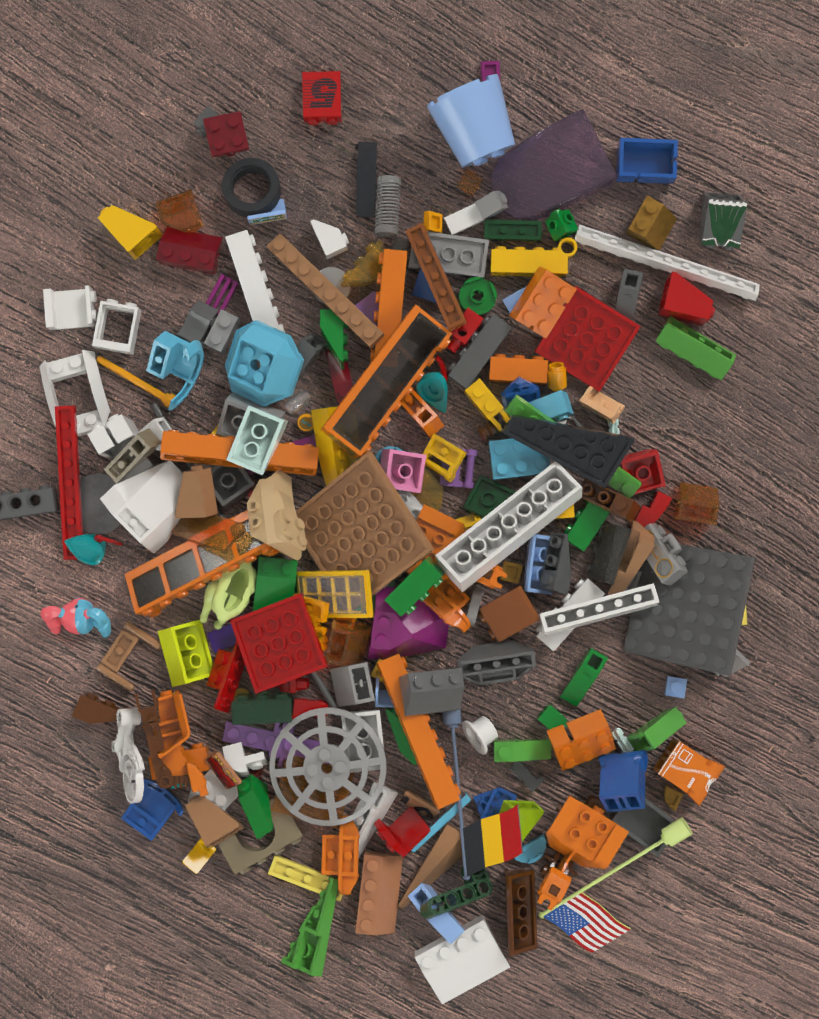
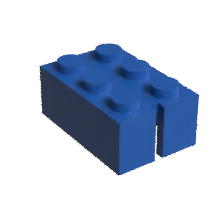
(647, 160)

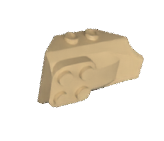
(274, 516)

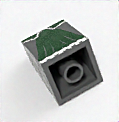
(722, 220)

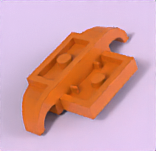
(447, 603)
(341, 856)

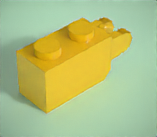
(486, 403)

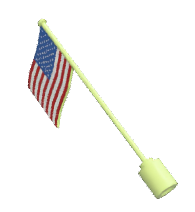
(590, 922)

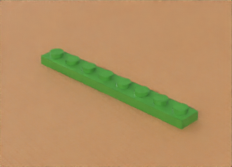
(620, 481)

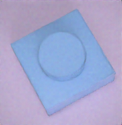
(675, 687)

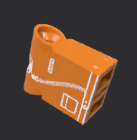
(688, 770)

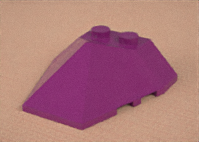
(404, 635)

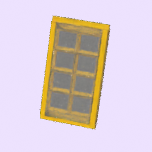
(344, 590)

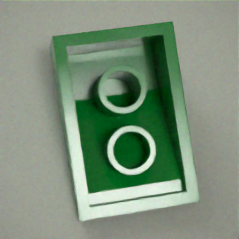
(274, 581)

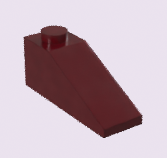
(340, 377)

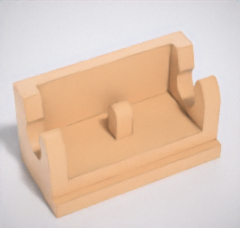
(601, 405)

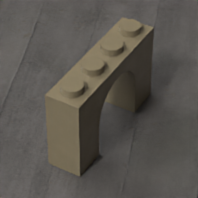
(242, 856)

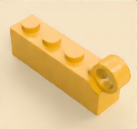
(526, 262)

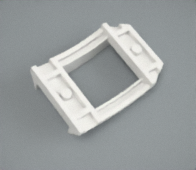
(69, 368)

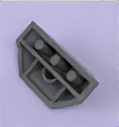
(496, 662)

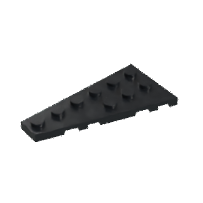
(580, 449)

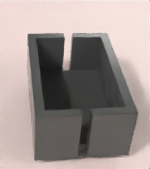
(644, 824)

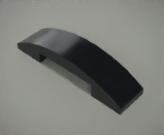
(366, 179)

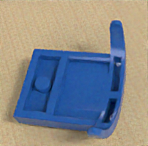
(153, 809)

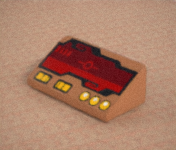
(222, 770)

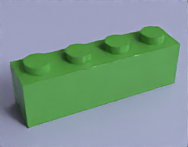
(695, 348)

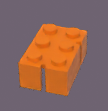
(542, 302)
(590, 736)

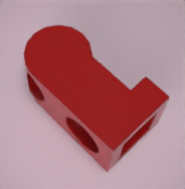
(303, 705)

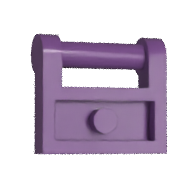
(471, 454)

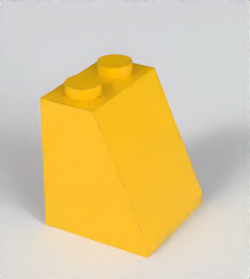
(130, 230)

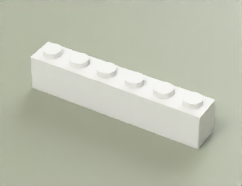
(253, 279)
(599, 609)

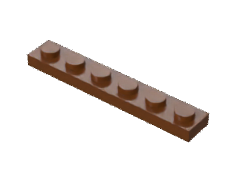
(436, 277)

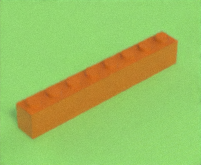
(214, 450)
(420, 737)

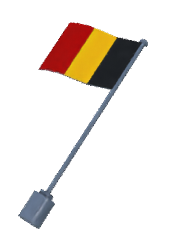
(490, 838)

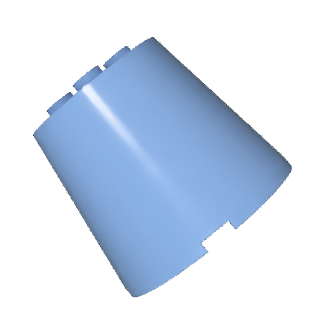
(474, 121)

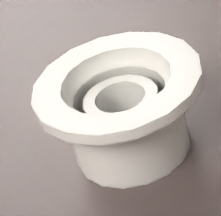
(480, 733)

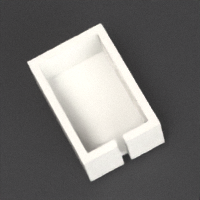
(113, 436)

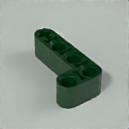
(456, 897)

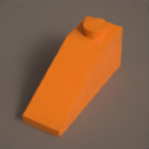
(421, 413)

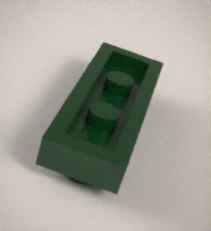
(512, 230)

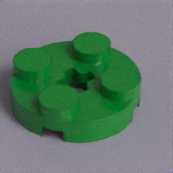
(483, 287)

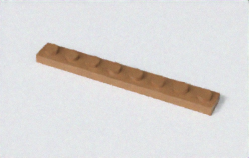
(325, 291)

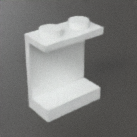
(70, 308)

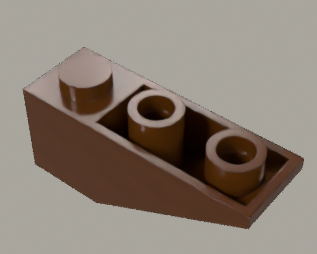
(610, 501)
(94, 710)

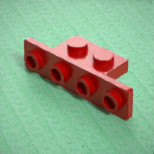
(226, 676)

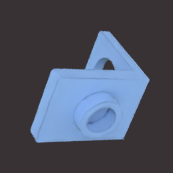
(381, 697)

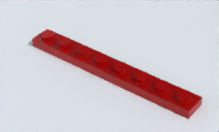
(68, 475)

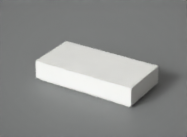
(463, 219)

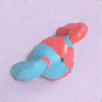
(77, 618)

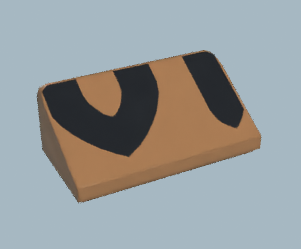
(419, 803)

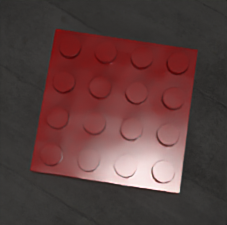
(588, 339)
(279, 643)

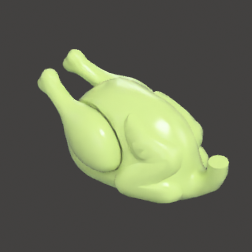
(229, 594)

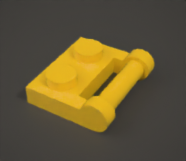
(445, 452)

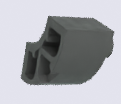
(198, 323)

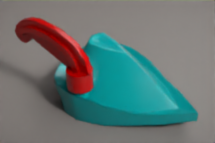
(433, 387)
(89, 547)

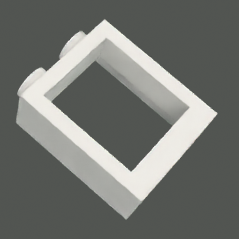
(98, 341)

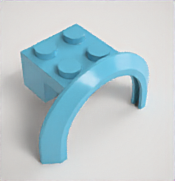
(179, 358)

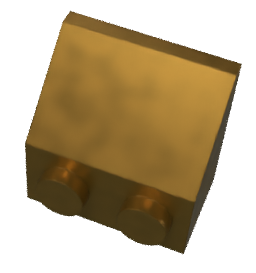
(652, 224)

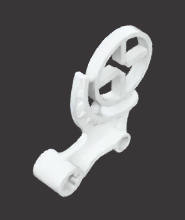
(129, 758)

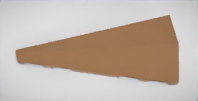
(636, 551)
(441, 857)

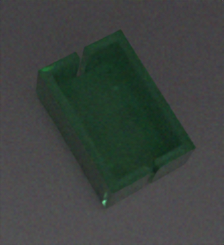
(262, 708)

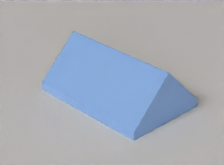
(534, 563)

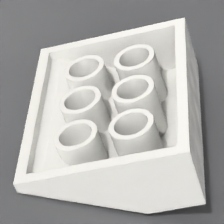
(464, 963)

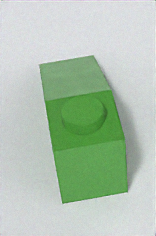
(521, 750)

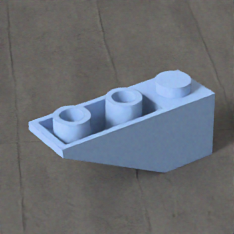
(446, 923)

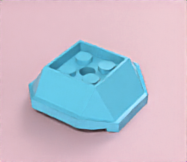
(278, 364)

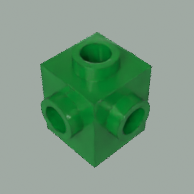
(561, 224)

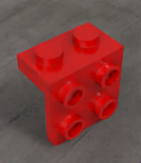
(403, 832)

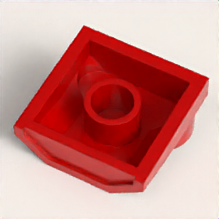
(646, 468)

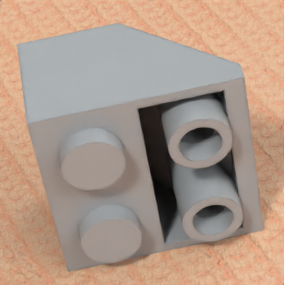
(352, 684)

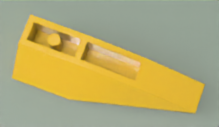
(331, 456)

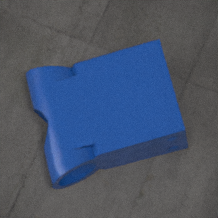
(623, 780)

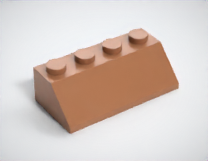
(379, 893)

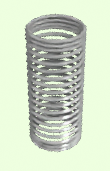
(388, 182)

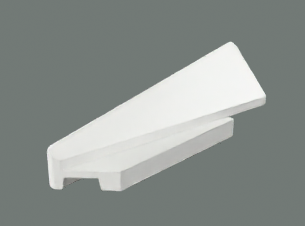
(377, 811)

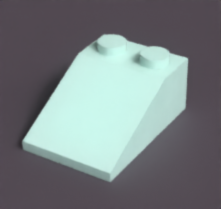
(256, 439)

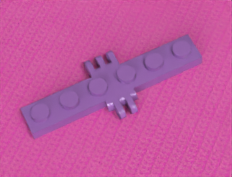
(264, 739)

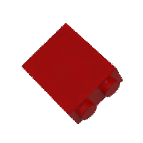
(685, 301)

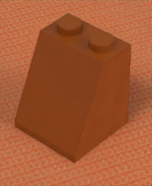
(508, 614)

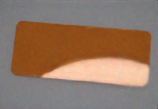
(210, 531)

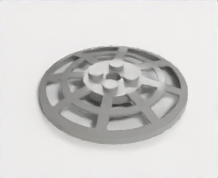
(336, 757)

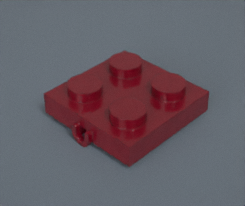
(226, 134)

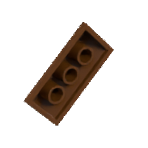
(520, 910)

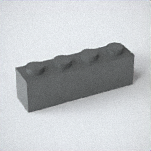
(479, 352)

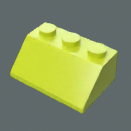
(186, 652)

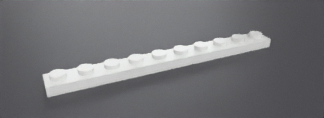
(667, 262)

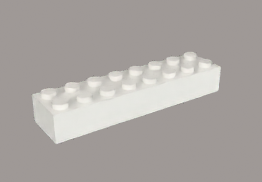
(509, 526)

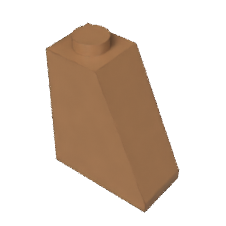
(196, 494)
(211, 820)

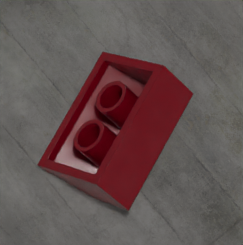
(189, 250)

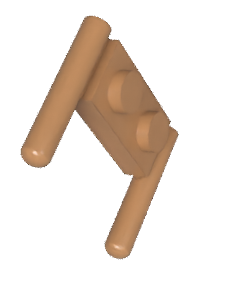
(120, 652)

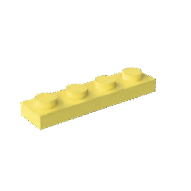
(300, 875)

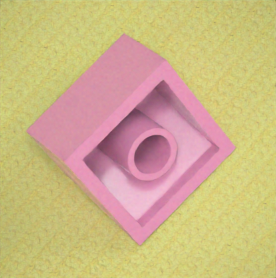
(404, 469)

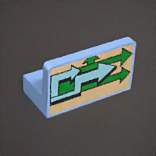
(276, 214)

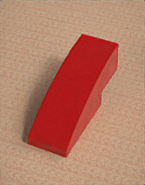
(655, 509)

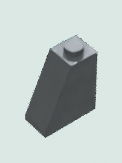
(310, 349)

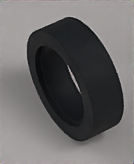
(244, 167)

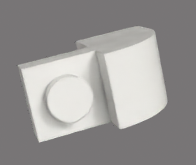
(240, 763)

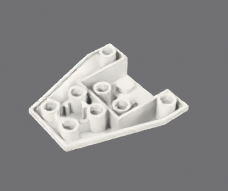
(147, 504)

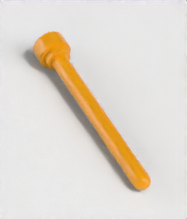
(166, 398)

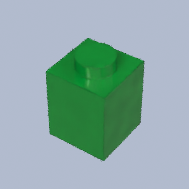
(551, 717)

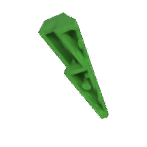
(311, 945)

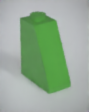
(657, 730)

